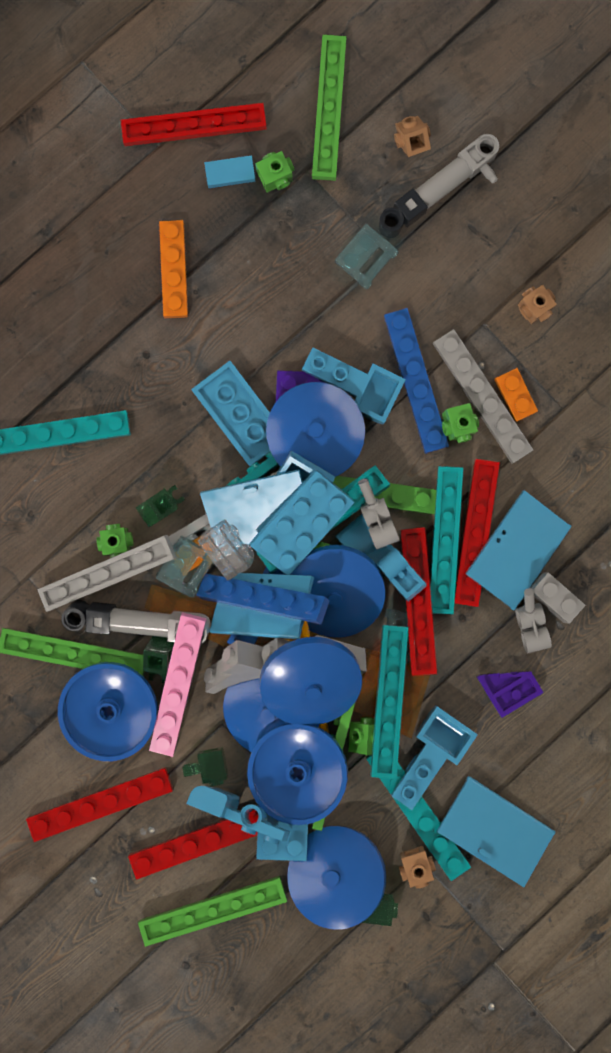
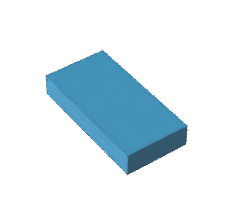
(229, 171)

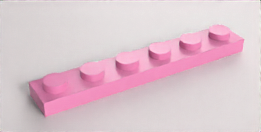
(177, 684)

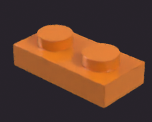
(516, 395)

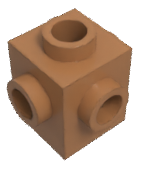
(412, 136)
(531, 310)
(415, 859)

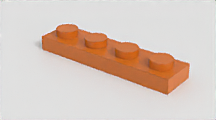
(173, 269)

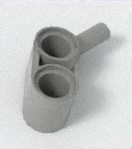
(377, 517)
(531, 621)

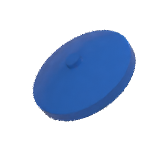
(318, 425)
(351, 585)
(310, 681)
(107, 711)
(247, 714)
(297, 773)
(339, 880)

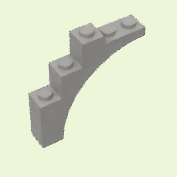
(245, 661)

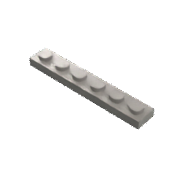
(482, 396)
(107, 573)

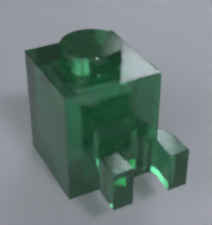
(159, 506)
(157, 657)
(211, 766)
(385, 912)

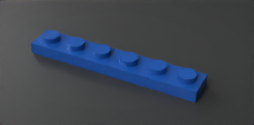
(417, 381)
(263, 598)

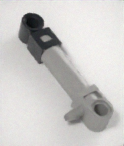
(416, 202)
(105, 618)

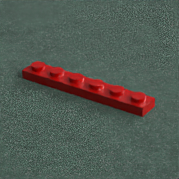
(193, 124)
(476, 528)
(420, 606)
(99, 804)
(188, 846)

